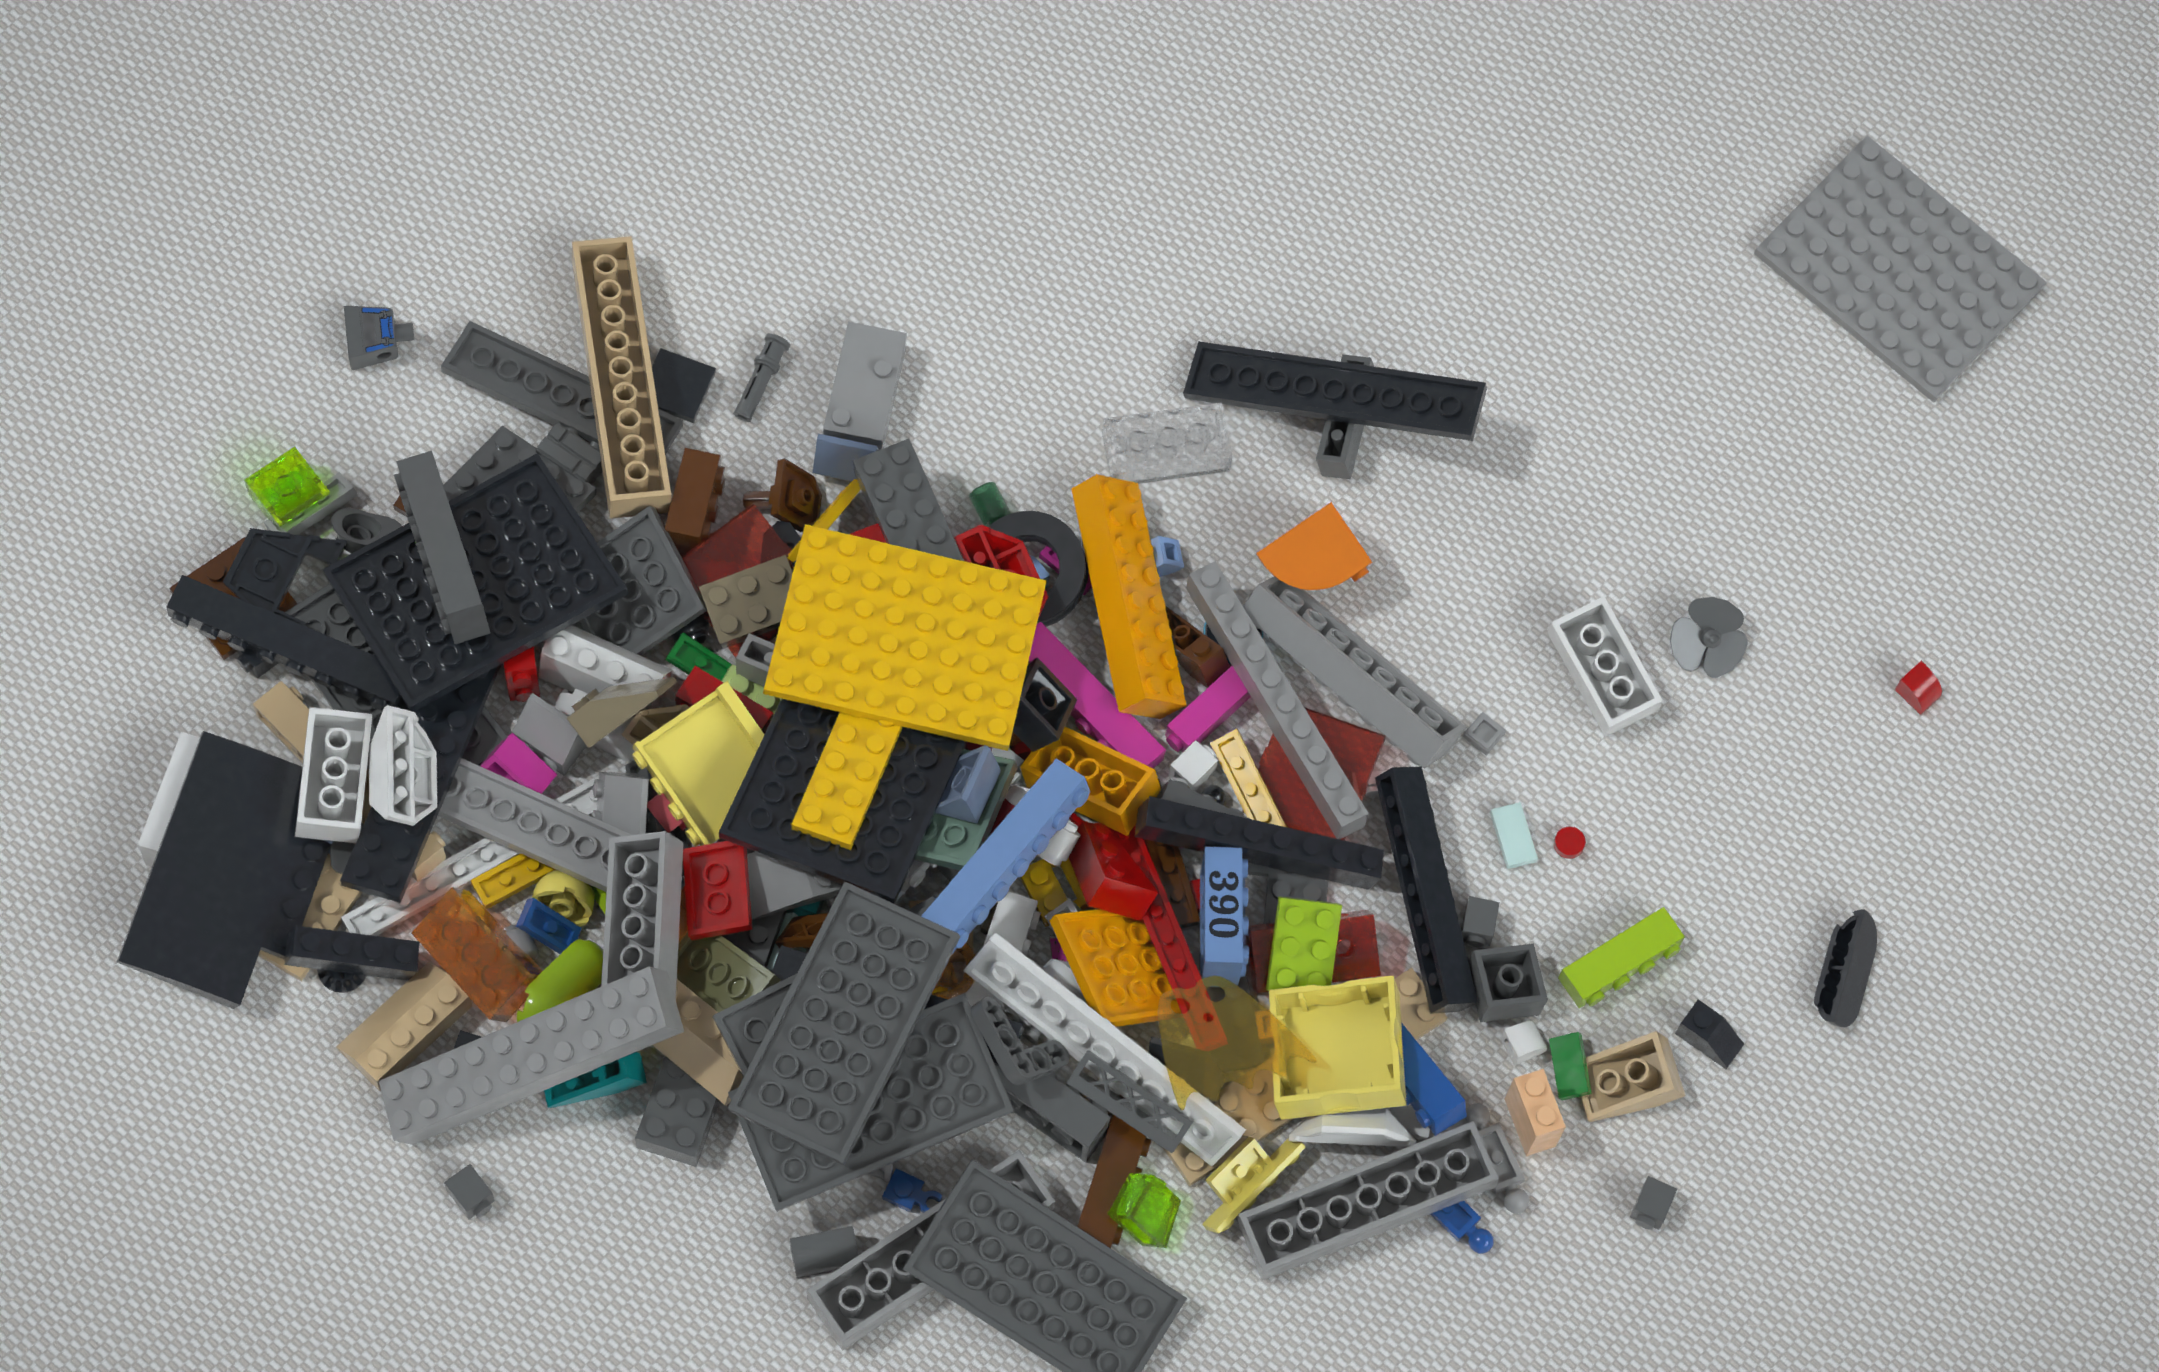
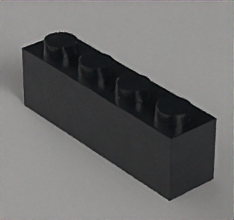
(352, 953)

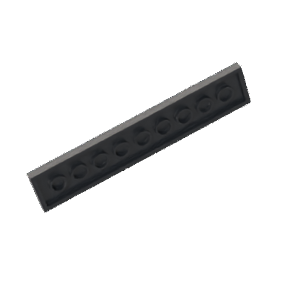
(1335, 390)
(389, 849)

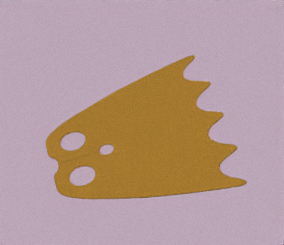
(1229, 1048)

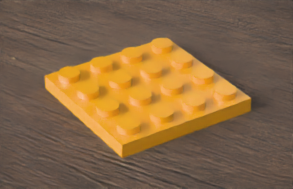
(1113, 965)

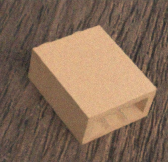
(1534, 1112)

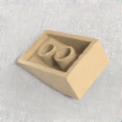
(1632, 1078)

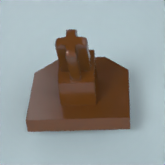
(792, 497)

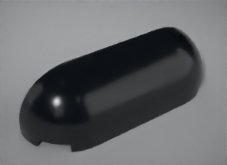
(1846, 969)

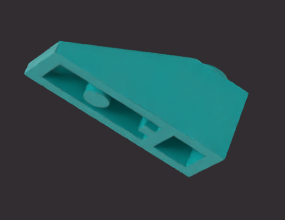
(600, 1082)

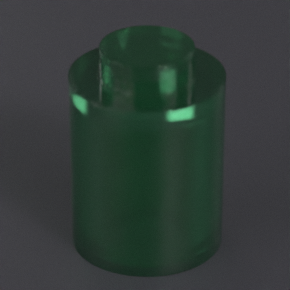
(989, 503)

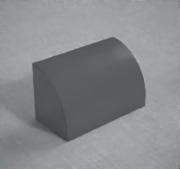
(823, 1251)

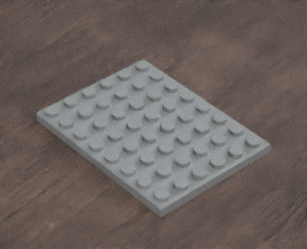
(1900, 268)

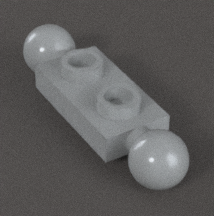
(1502, 1158)

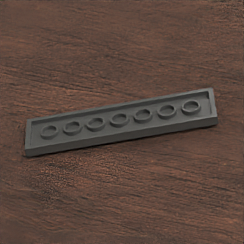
(532, 382)

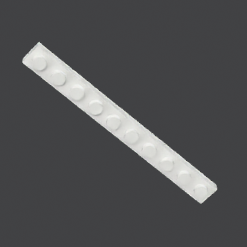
(454, 872)

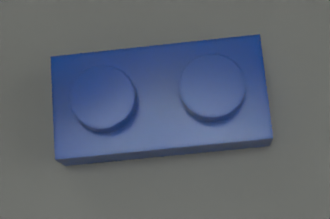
(547, 926)

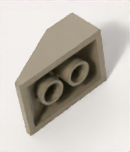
(604, 711)

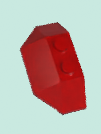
(997, 551)

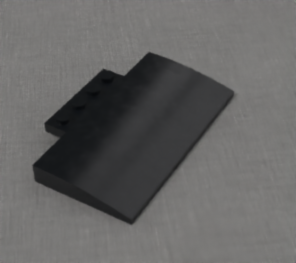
(225, 874)

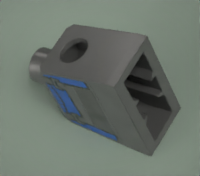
(373, 335)

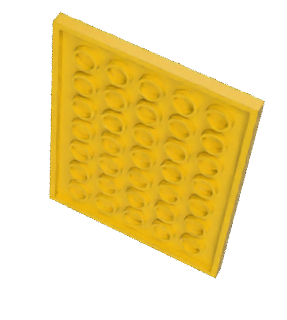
(905, 637)

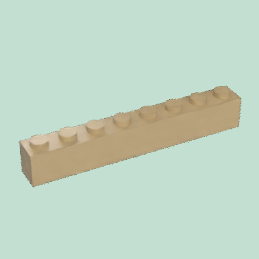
(287, 719)

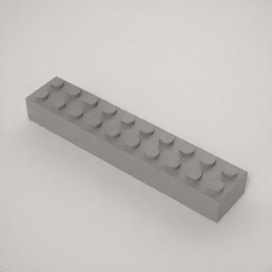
(531, 1055)

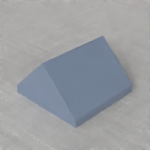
(836, 456)
(970, 785)

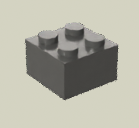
(1507, 982)

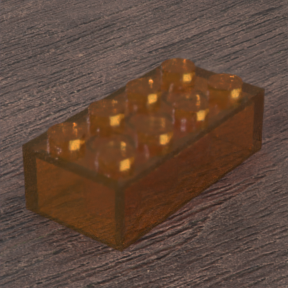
(477, 954)

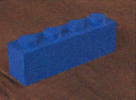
(1428, 1089)

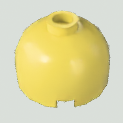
(566, 896)

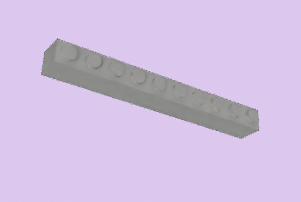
(1277, 701)

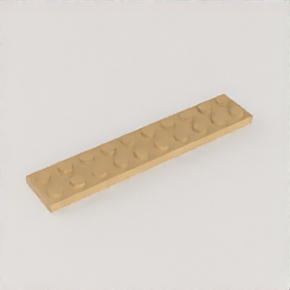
(1255, 1107)

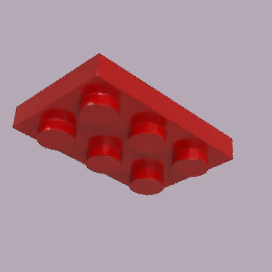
(717, 890)

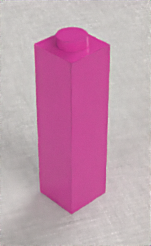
(1207, 711)

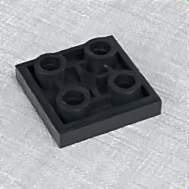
(681, 384)

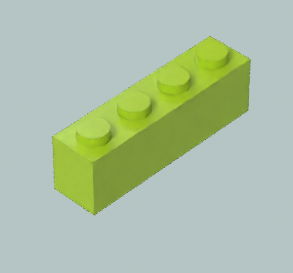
(1621, 958)

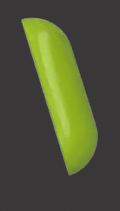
(567, 977)

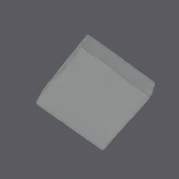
(1484, 733)

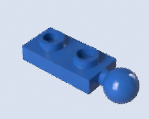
(1461, 1221)

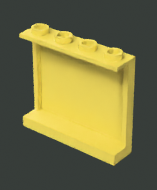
(702, 761)

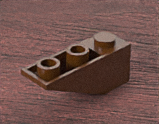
(1195, 651)

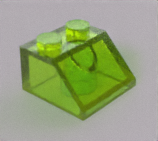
(285, 487)

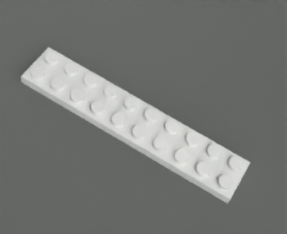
(1080, 1028)

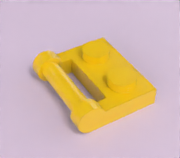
(1045, 888)

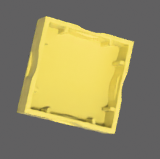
(1356, 1044)

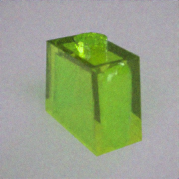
(1146, 1209)

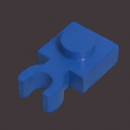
(907, 1191)

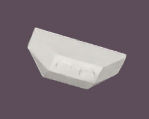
(402, 768)
(1355, 1127)

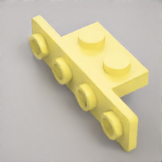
(1245, 1177)

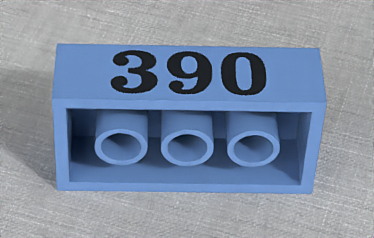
(1223, 914)

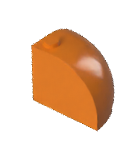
(1316, 553)

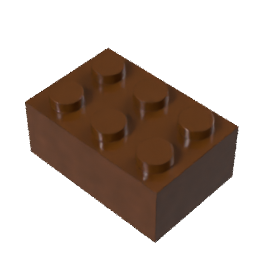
(695, 499)

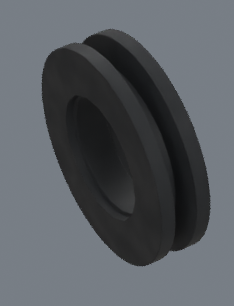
(1073, 567)

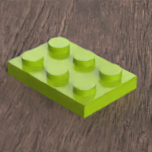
(1303, 943)

